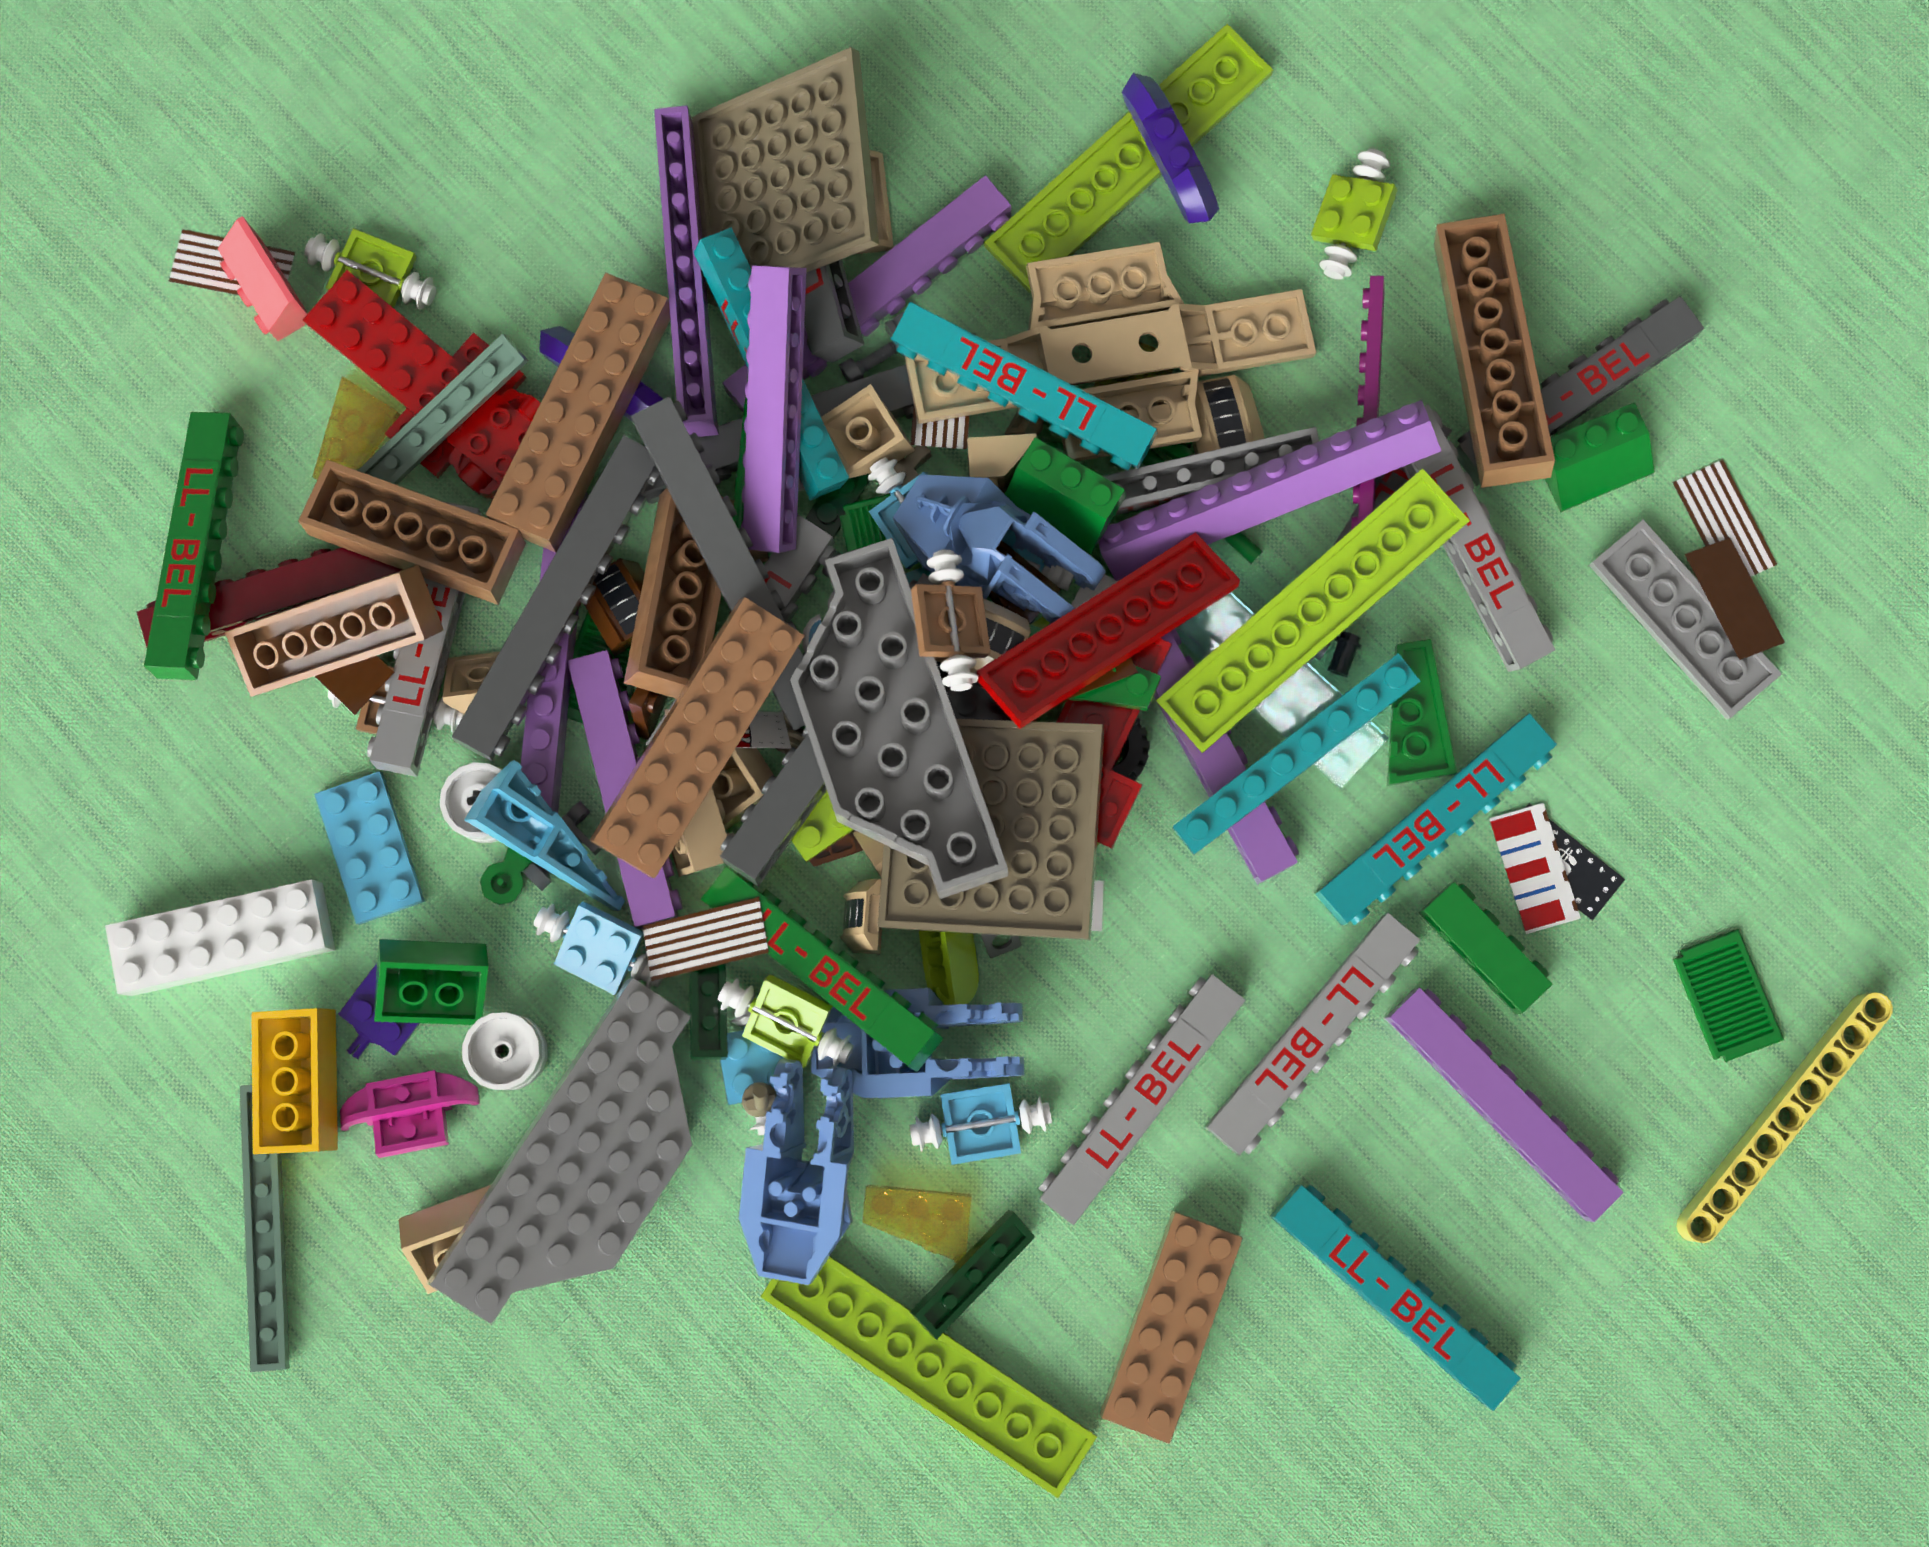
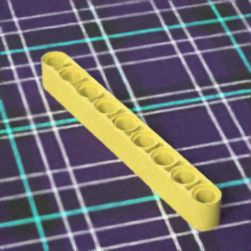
(1800, 1112)

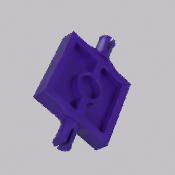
(360, 1013)

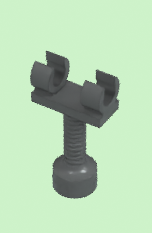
(855, 370)
(574, 816)

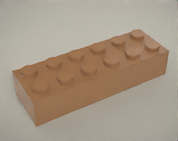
(412, 530)
(674, 608)
(334, 631)
(1170, 1327)

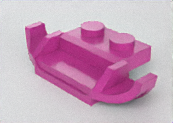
(408, 1110)

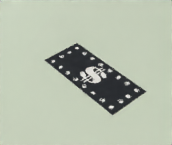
(1588, 876)

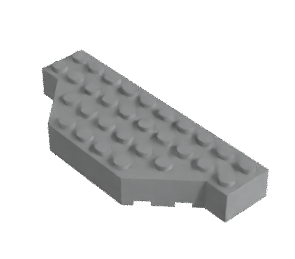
(889, 727)
(583, 1165)

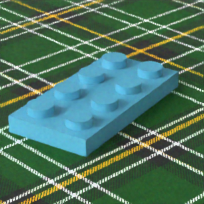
(369, 847)

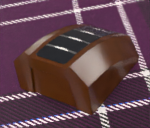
(617, 603)

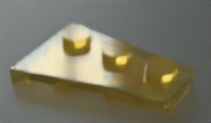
(354, 428)
(921, 1216)

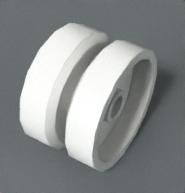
(460, 794)
(484, 1045)

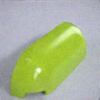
(950, 965)

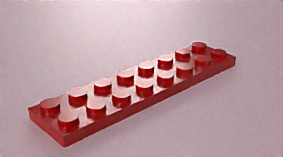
(1107, 630)

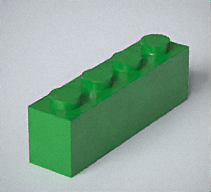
(1486, 948)

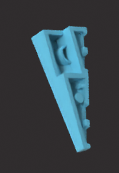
(522, 820)

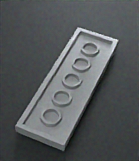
(1681, 619)

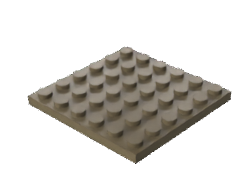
(790, 167)
(1045, 813)

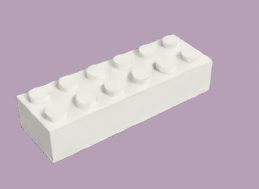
(220, 938)

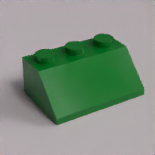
(1600, 457)
(1065, 494)
(430, 982)

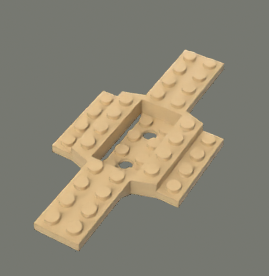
(1107, 305)

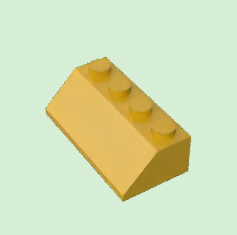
(294, 1081)

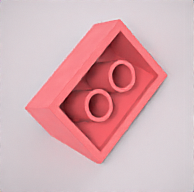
(261, 281)

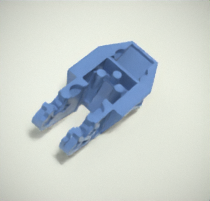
(971, 521)
(883, 1075)
(792, 1206)

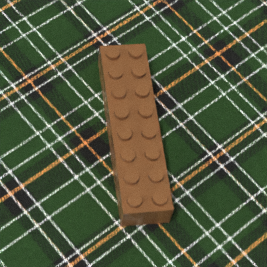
(1493, 351)
(580, 411)
(697, 738)

